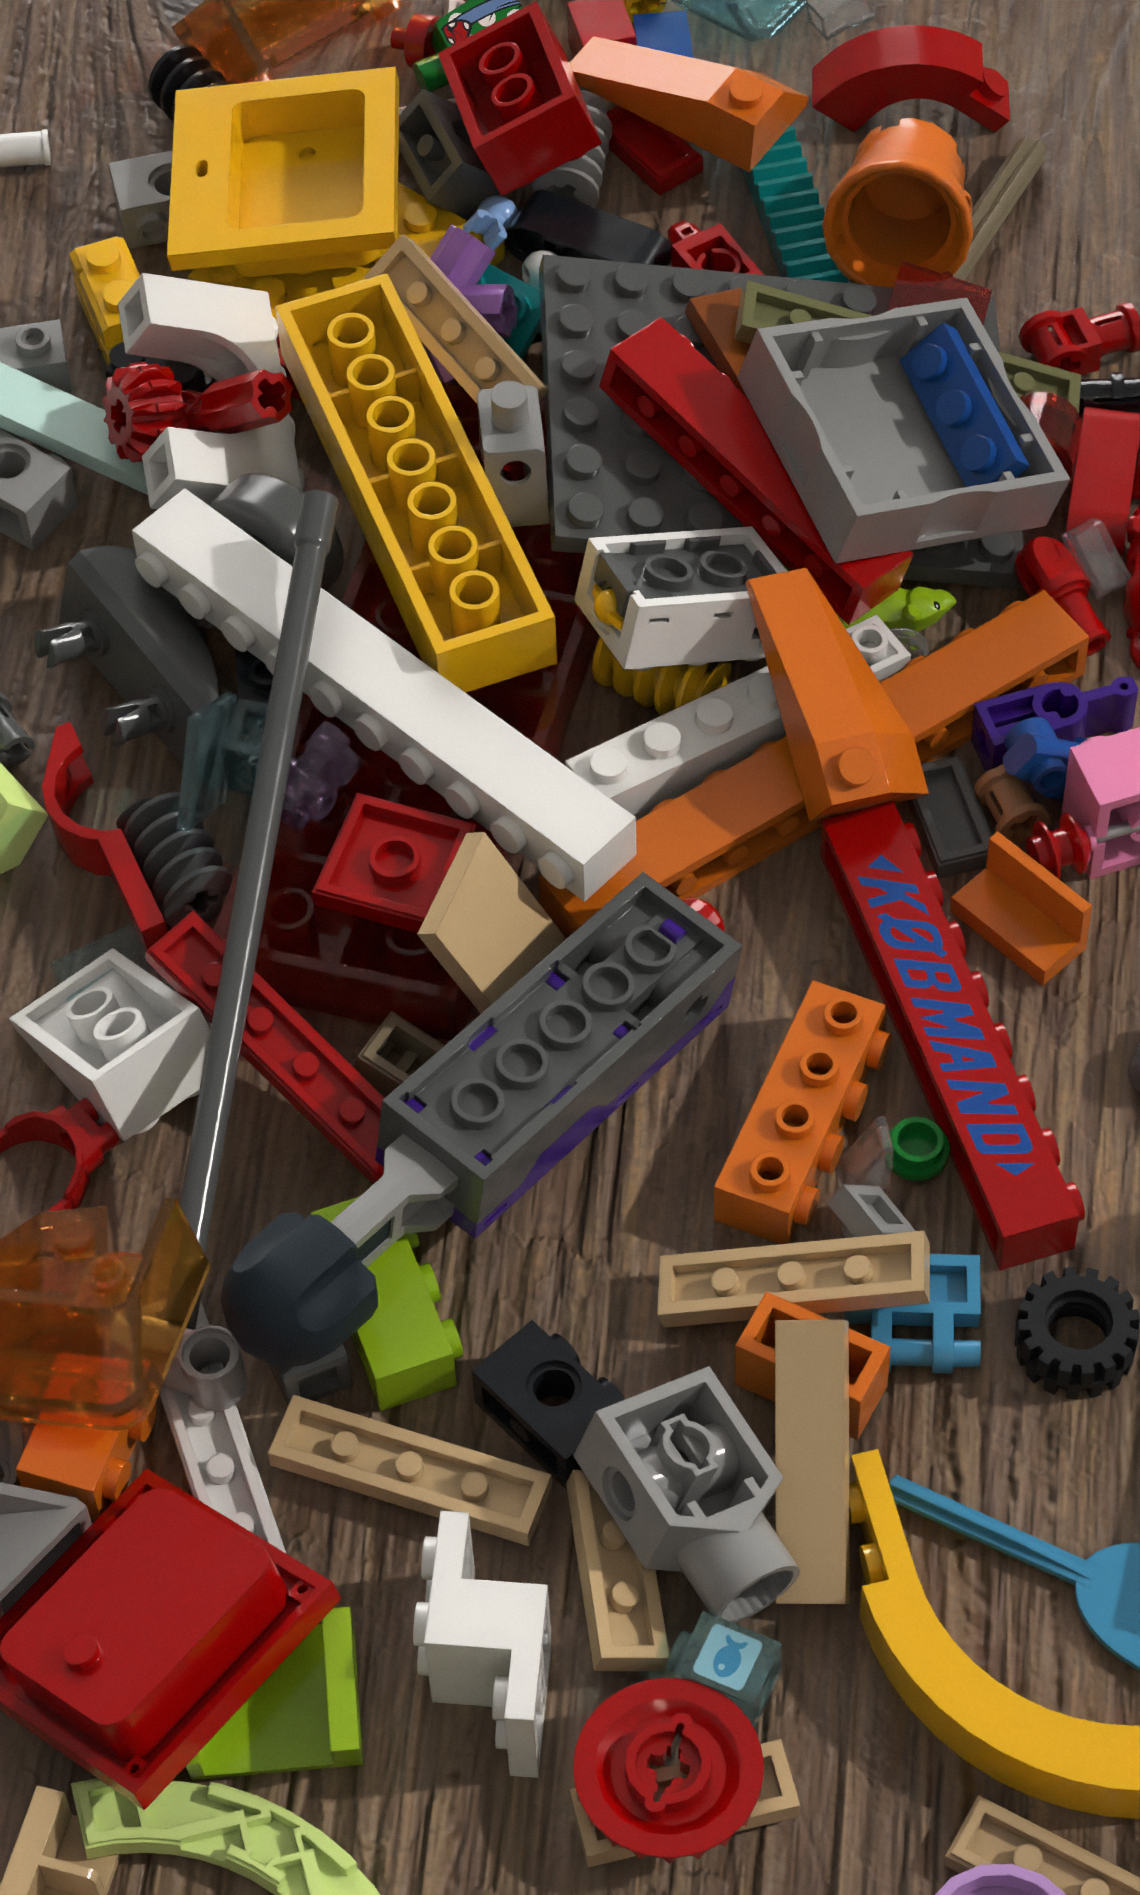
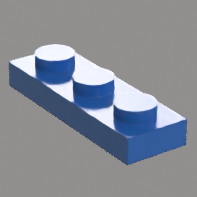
(962, 408)

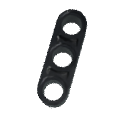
(582, 231)

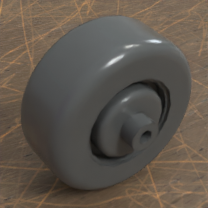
(269, 513)

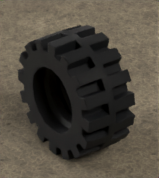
(1083, 1298)

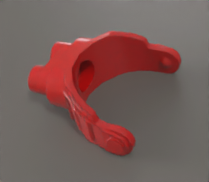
(72, 1130)

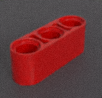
(1105, 471)

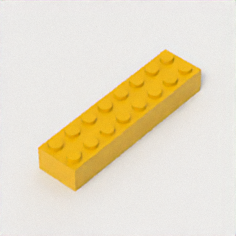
(416, 485)

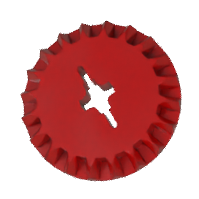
(641, 1729)

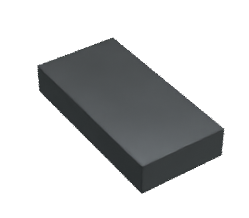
(951, 819)

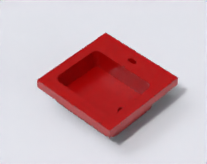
(152, 1635)

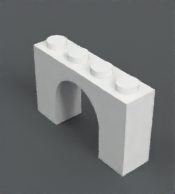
(226, 335)

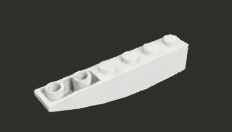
(709, 733)

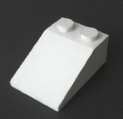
(119, 1042)

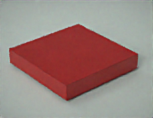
(389, 862)

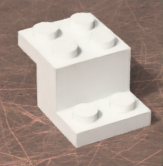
(484, 1642)

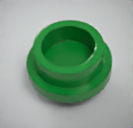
(918, 1149)

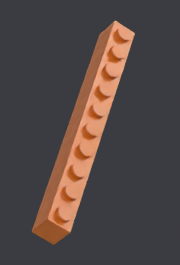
(758, 803)

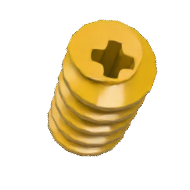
(660, 686)

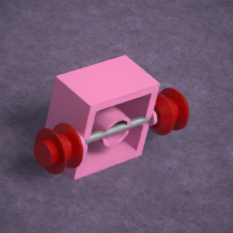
(1099, 810)

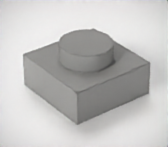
(867, 1212)

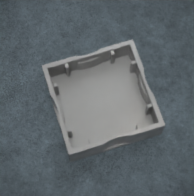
(867, 446)

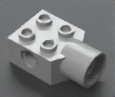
(692, 1491)

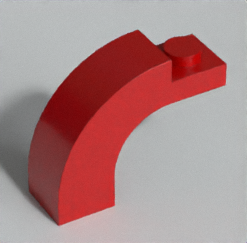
(908, 65)

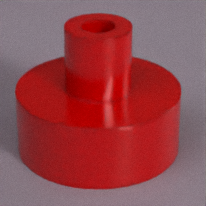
(416, 38)

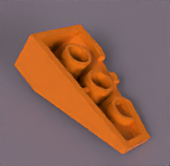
(704, 102)
(835, 713)

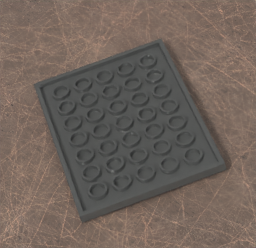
(611, 473)

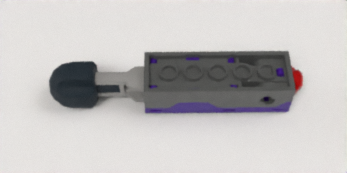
(494, 1112)

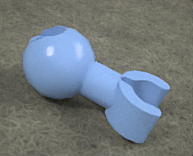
(492, 219)

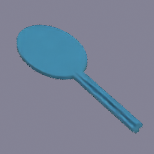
(1104, 1583)

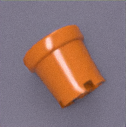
(900, 205)

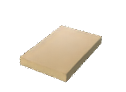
(486, 923)

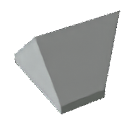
(33, 1535)

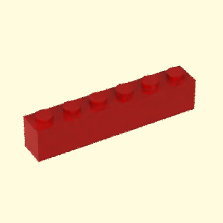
(723, 445)

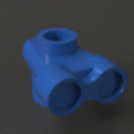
(1038, 756)

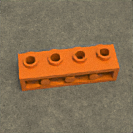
(800, 1113)

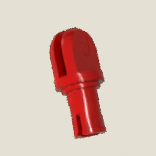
(1051, 567)

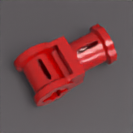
(1078, 340)

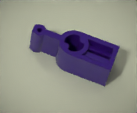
(1062, 704)

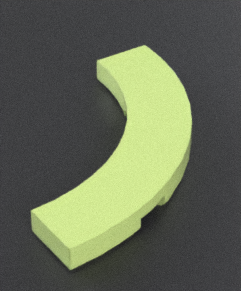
(221, 1829)

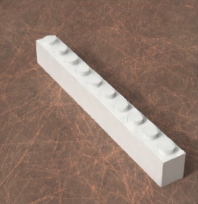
(392, 700)

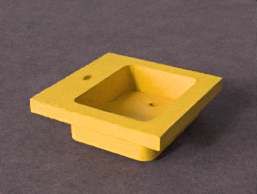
(285, 173)

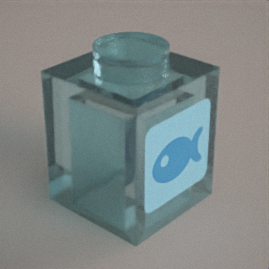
(729, 1661)

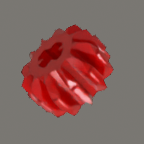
(141, 406)

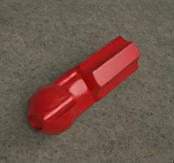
(239, 403)

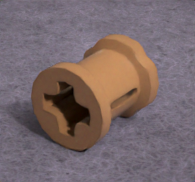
(1010, 804)

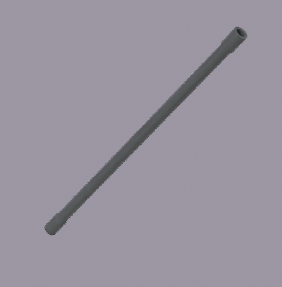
(311, 546)

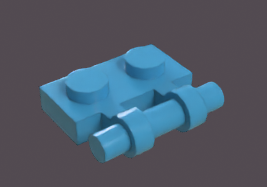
(953, 1303)

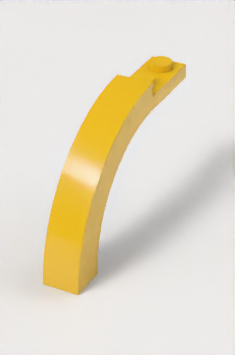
(988, 1725)

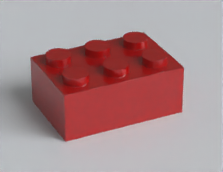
(519, 99)

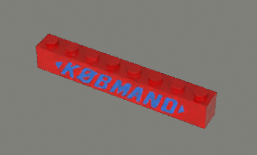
(950, 1037)

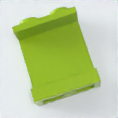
(299, 1716)

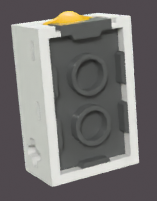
(675, 595)

